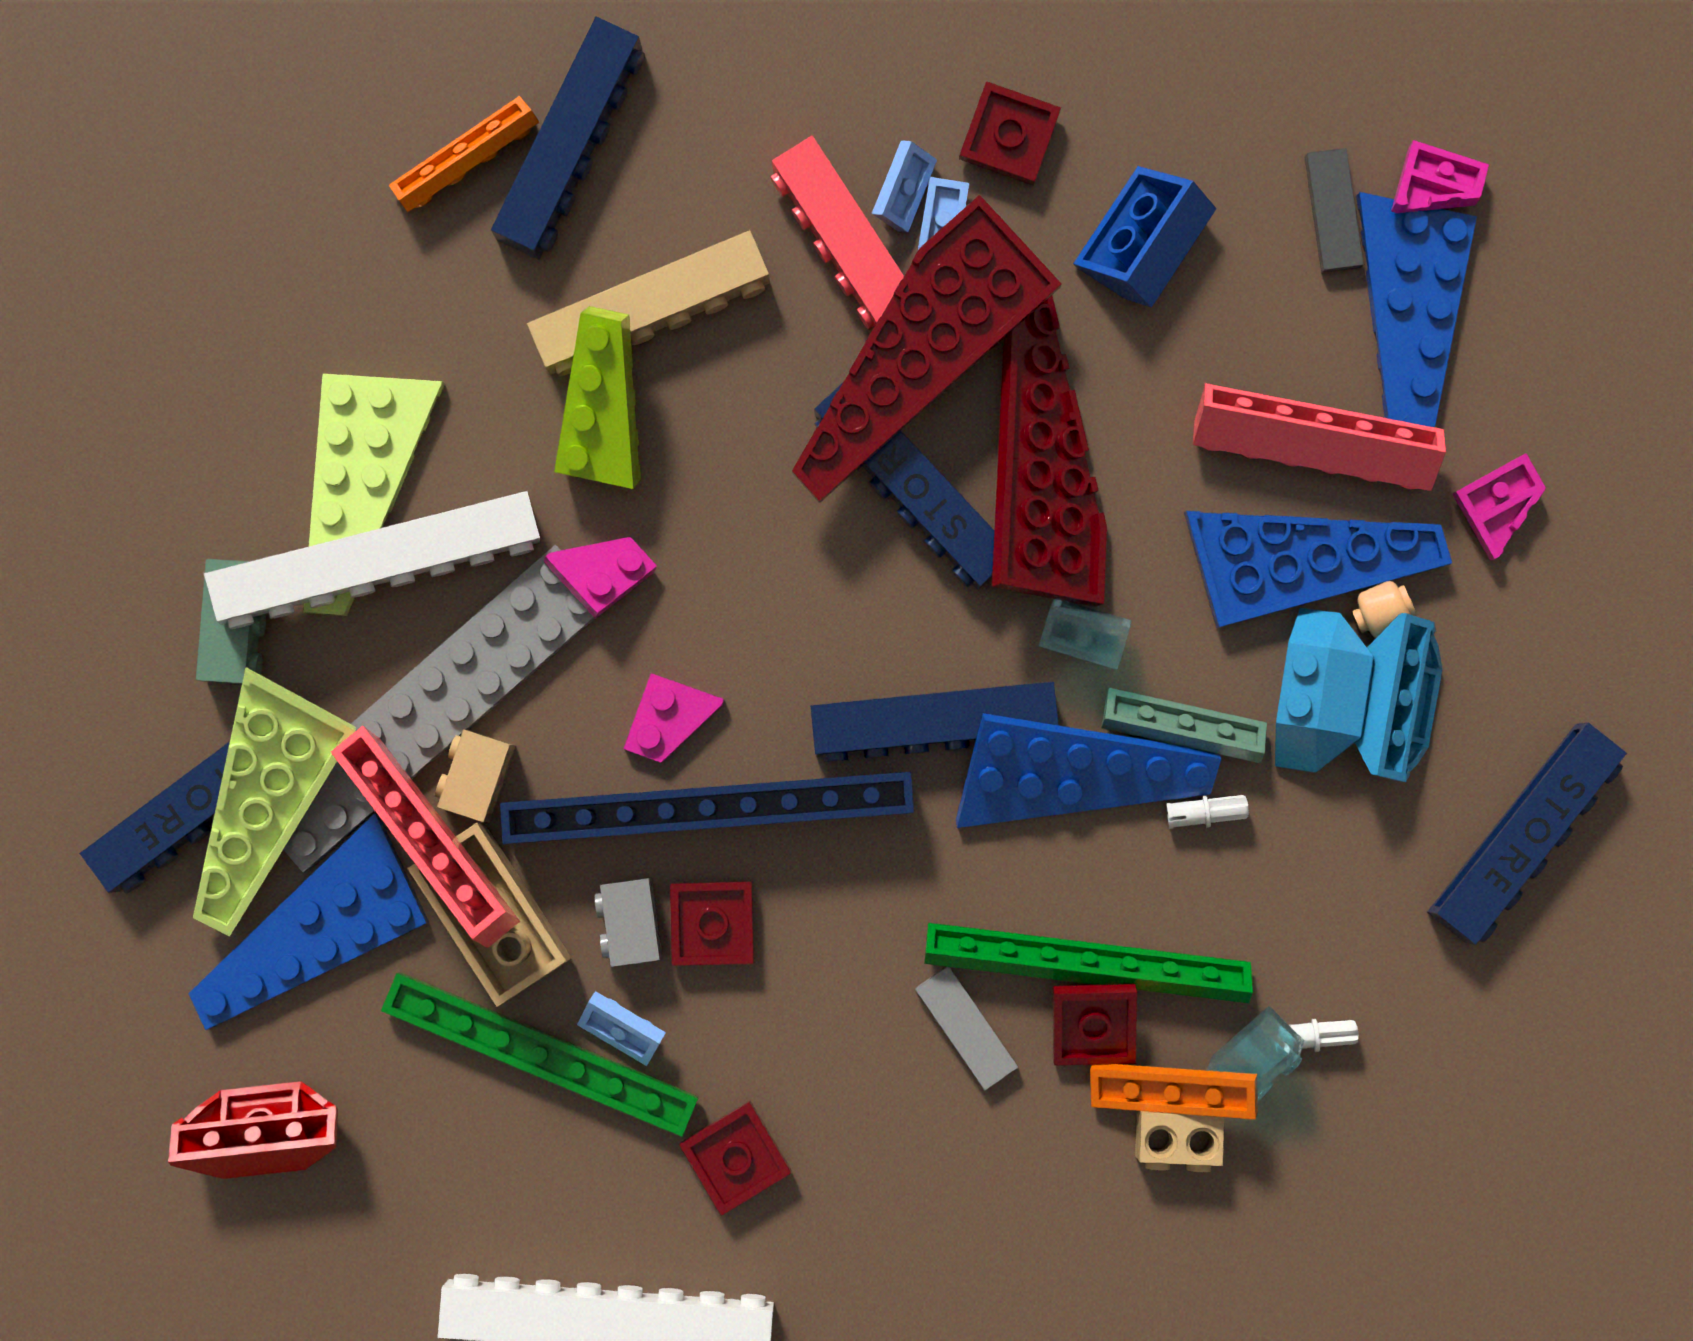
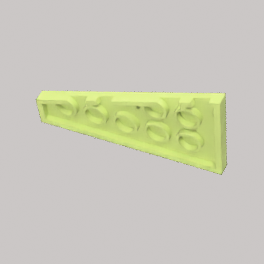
(364, 456)
(268, 782)

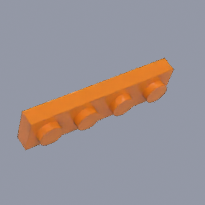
(461, 155)
(1174, 1090)

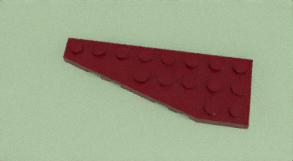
(945, 315)
(1046, 506)

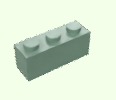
(223, 650)

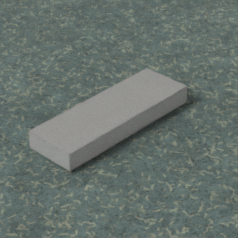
(966, 1027)

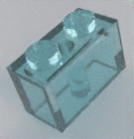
(1085, 633)
(1261, 1048)

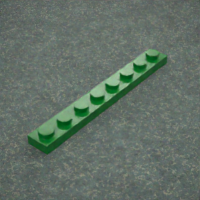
(1088, 962)
(540, 1054)

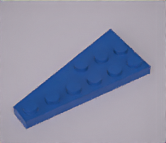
(1414, 298)
(1289, 561)
(1050, 770)
(334, 916)

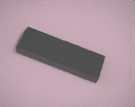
(1333, 210)

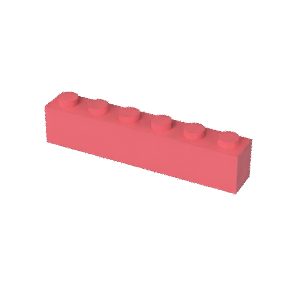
(839, 227)
(1319, 437)
(425, 837)

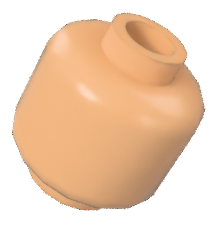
(1381, 606)

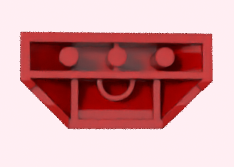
(255, 1131)

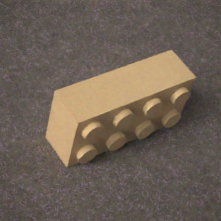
(521, 954)

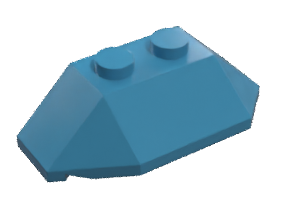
(1321, 691)
(1401, 697)

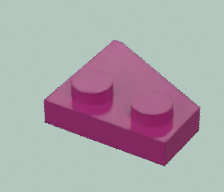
(1438, 180)
(1500, 502)
(601, 571)
(668, 717)

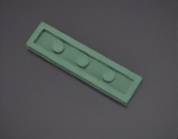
(1184, 725)

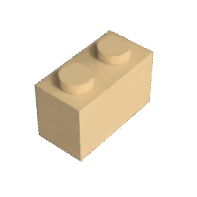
(474, 775)

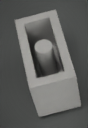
(629, 922)

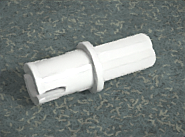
(1207, 811)
(1327, 1033)

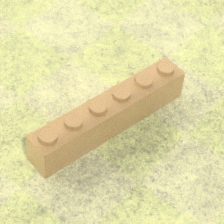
(660, 298)

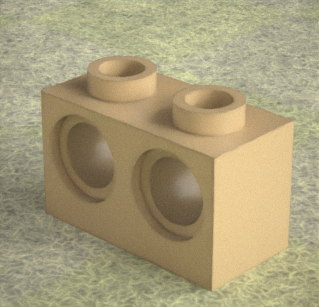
(1177, 1150)

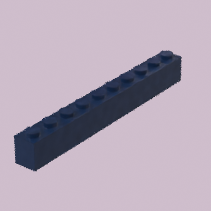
(706, 807)

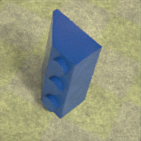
(1145, 235)

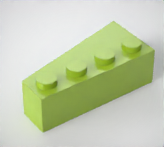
(599, 411)

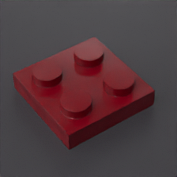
(1009, 133)
(711, 923)
(1094, 1024)
(735, 1158)

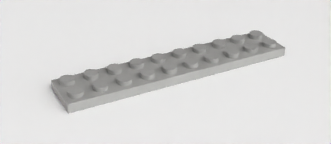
(448, 694)

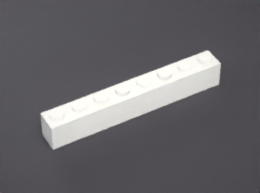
(371, 559)
(586, 1313)

